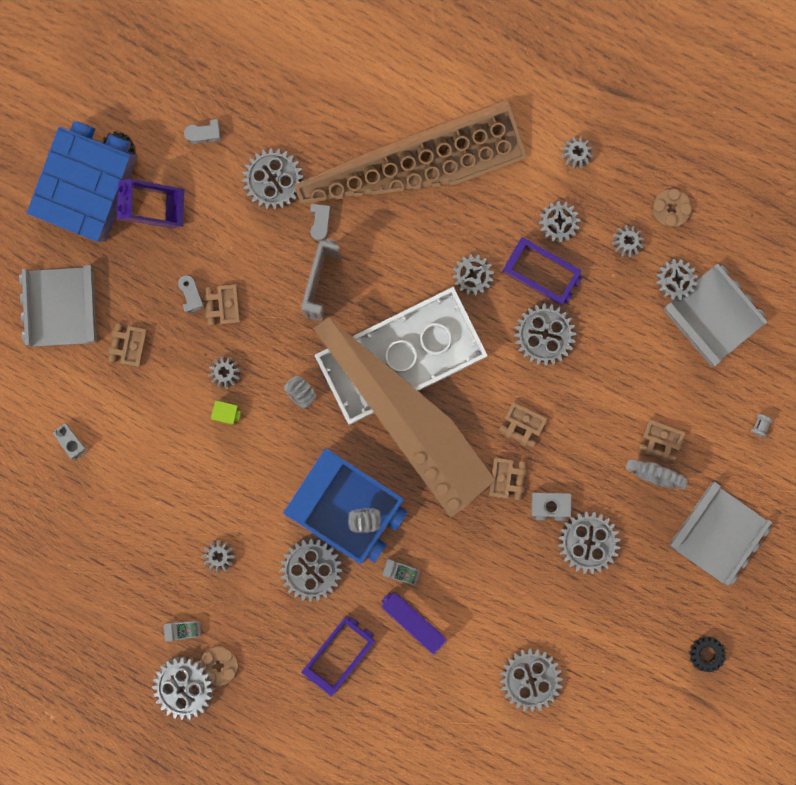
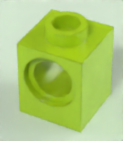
(225, 413)

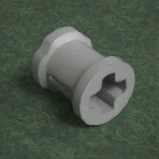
(761, 425)

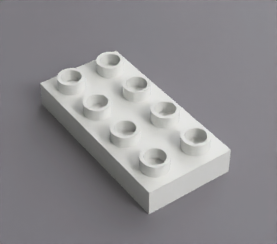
(417, 344)

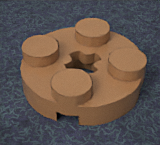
(682, 209)
(225, 657)

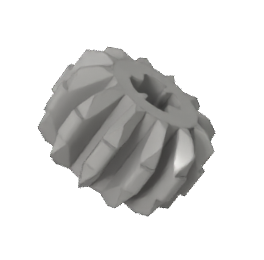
(574, 158)
(628, 235)
(228, 367)
(300, 391)
(364, 520)
(217, 563)

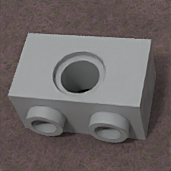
(562, 503)

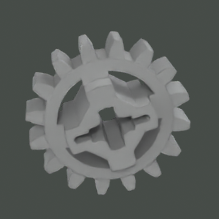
(551, 222)
(476, 282)
(677, 288)

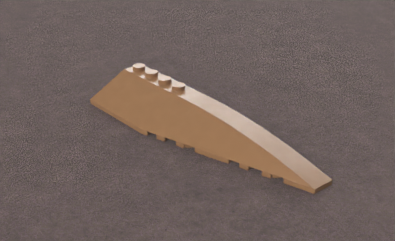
(426, 159)
(414, 423)

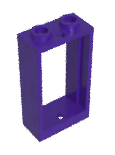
(174, 203)
(534, 286)
(413, 622)
(320, 681)

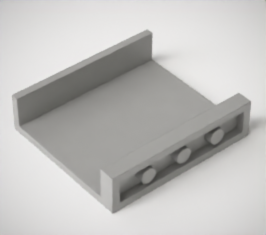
(325, 248)
(58, 306)
(716, 315)
(720, 534)

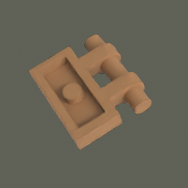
(228, 305)
(132, 348)
(524, 419)
(663, 435)
(502, 474)

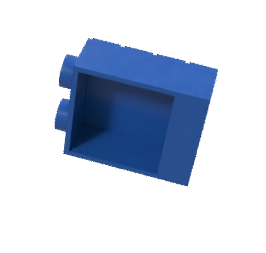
(82, 181)
(330, 495)

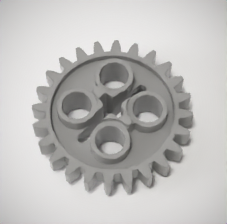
(258, 188)
(541, 352)
(656, 474)
(606, 545)
(298, 583)
(547, 674)
(171, 699)

